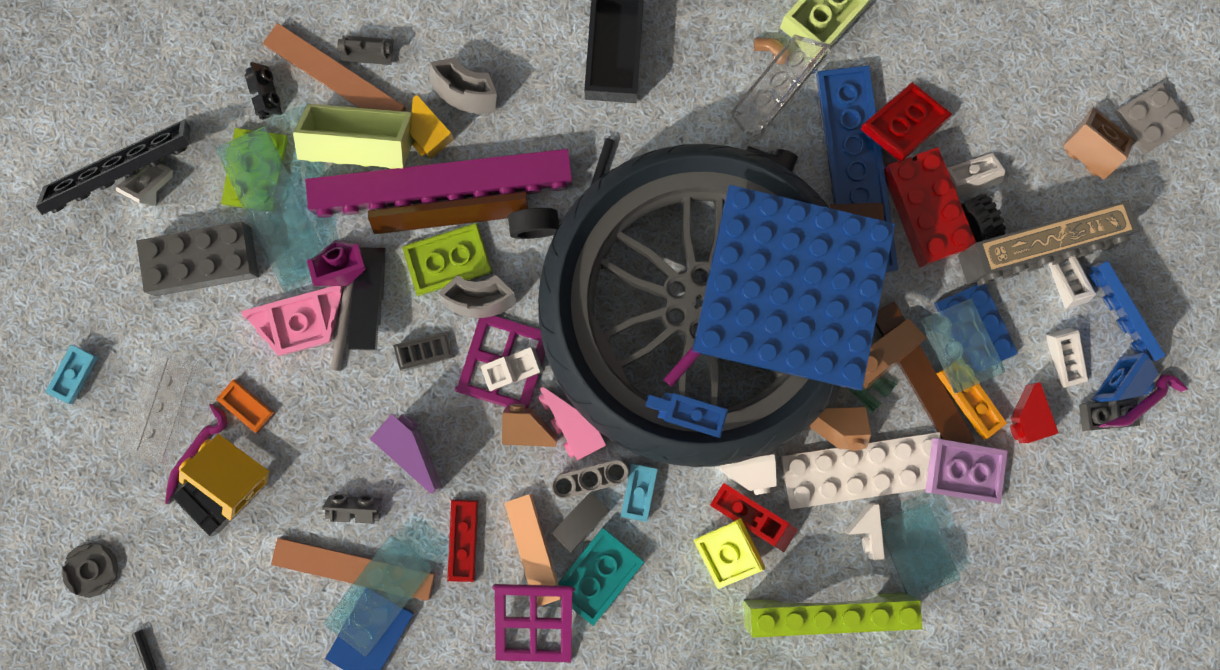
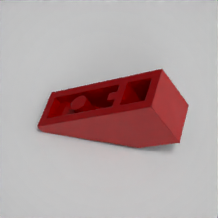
(754, 516)

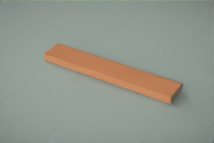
(328, 71)
(330, 563)

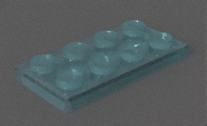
(378, 595)

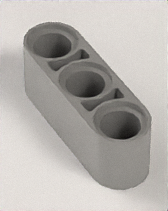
(578, 485)

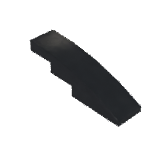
(367, 301)

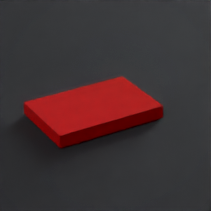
(906, 122)

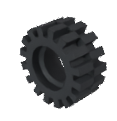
(983, 218)

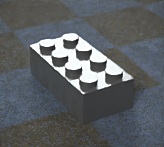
(197, 259)

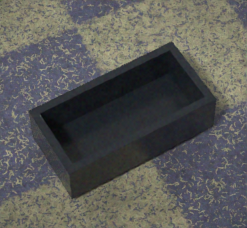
(614, 50)

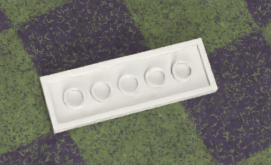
(849, 475)

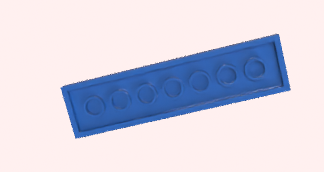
(852, 155)

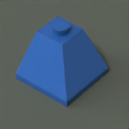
(1129, 378)

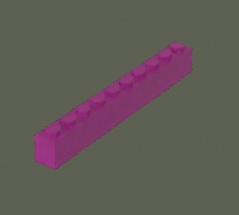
(438, 182)

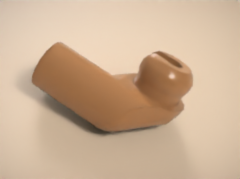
(768, 44)

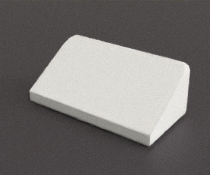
(976, 174)

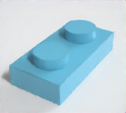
(71, 374)
(638, 492)

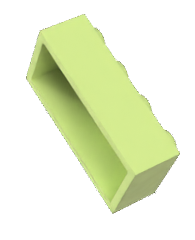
(353, 136)

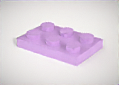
(966, 471)

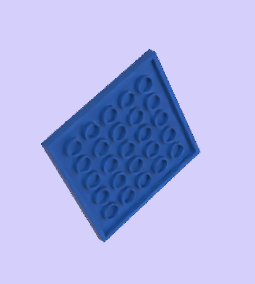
(794, 287)

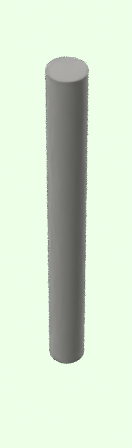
(342, 328)

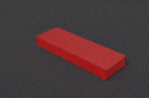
(463, 540)

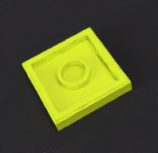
(729, 553)

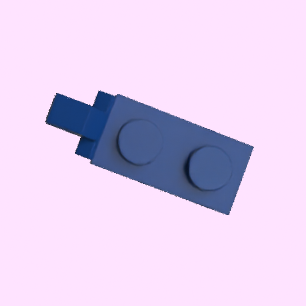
(689, 413)

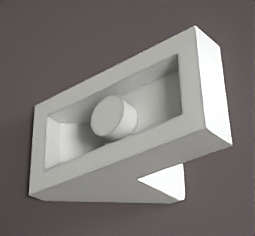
(145, 184)
(870, 523)

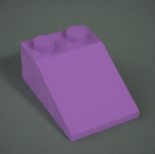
(408, 449)

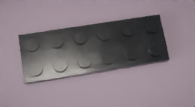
(114, 166)

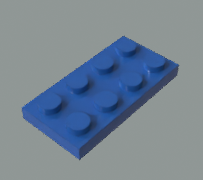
(1129, 316)

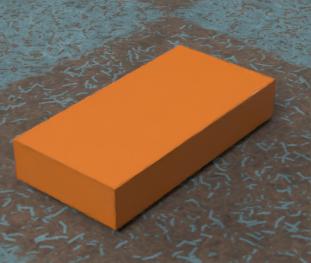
(245, 406)

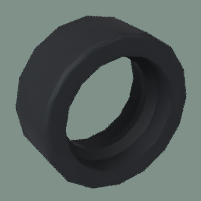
(533, 223)

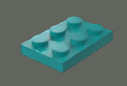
(600, 575)

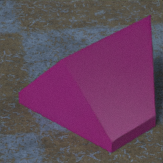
(336, 264)

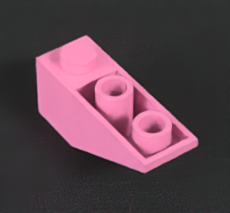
(579, 433)

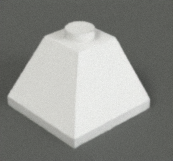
(753, 474)

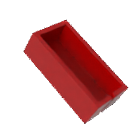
(928, 207)

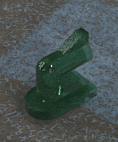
(882, 385)

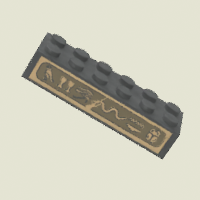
(1048, 243)

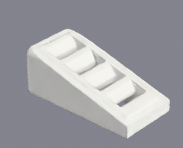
(1067, 292)
(1056, 349)

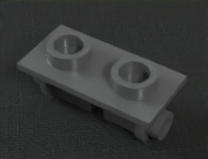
(366, 50)
(340, 507)

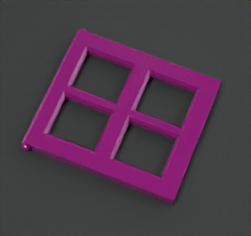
(475, 353)
(533, 623)

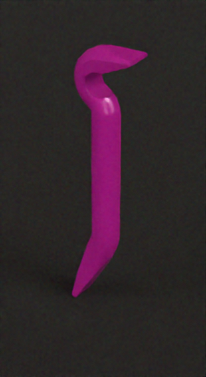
(1148, 402)
(205, 434)

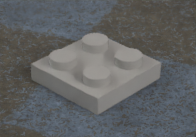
(1152, 118)

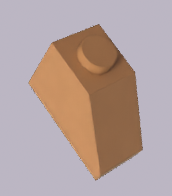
(844, 427)
(525, 428)

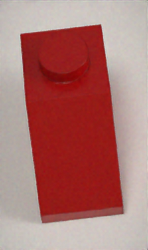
(1032, 416)

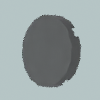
(90, 570)

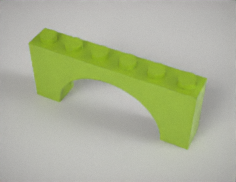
(874, 614)

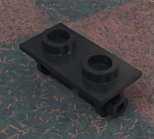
(260, 80)

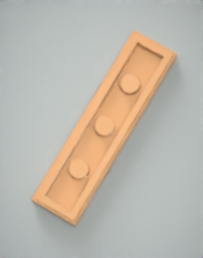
(532, 545)

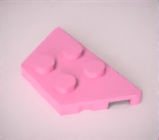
(298, 320)

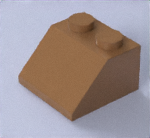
(1098, 144)

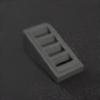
(401, 358)

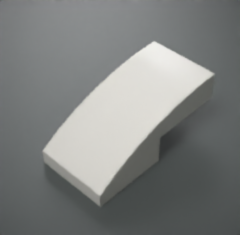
(511, 369)

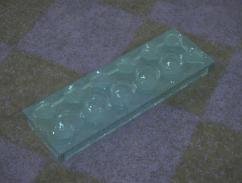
(271, 206)

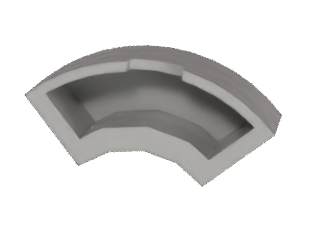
(462, 87)
(477, 298)

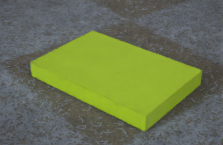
(444, 256)

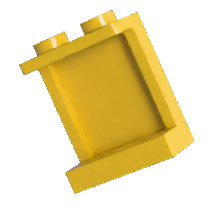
(224, 474)

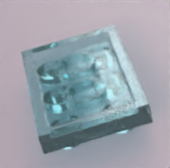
(963, 345)
(918, 550)

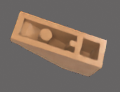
(891, 350)

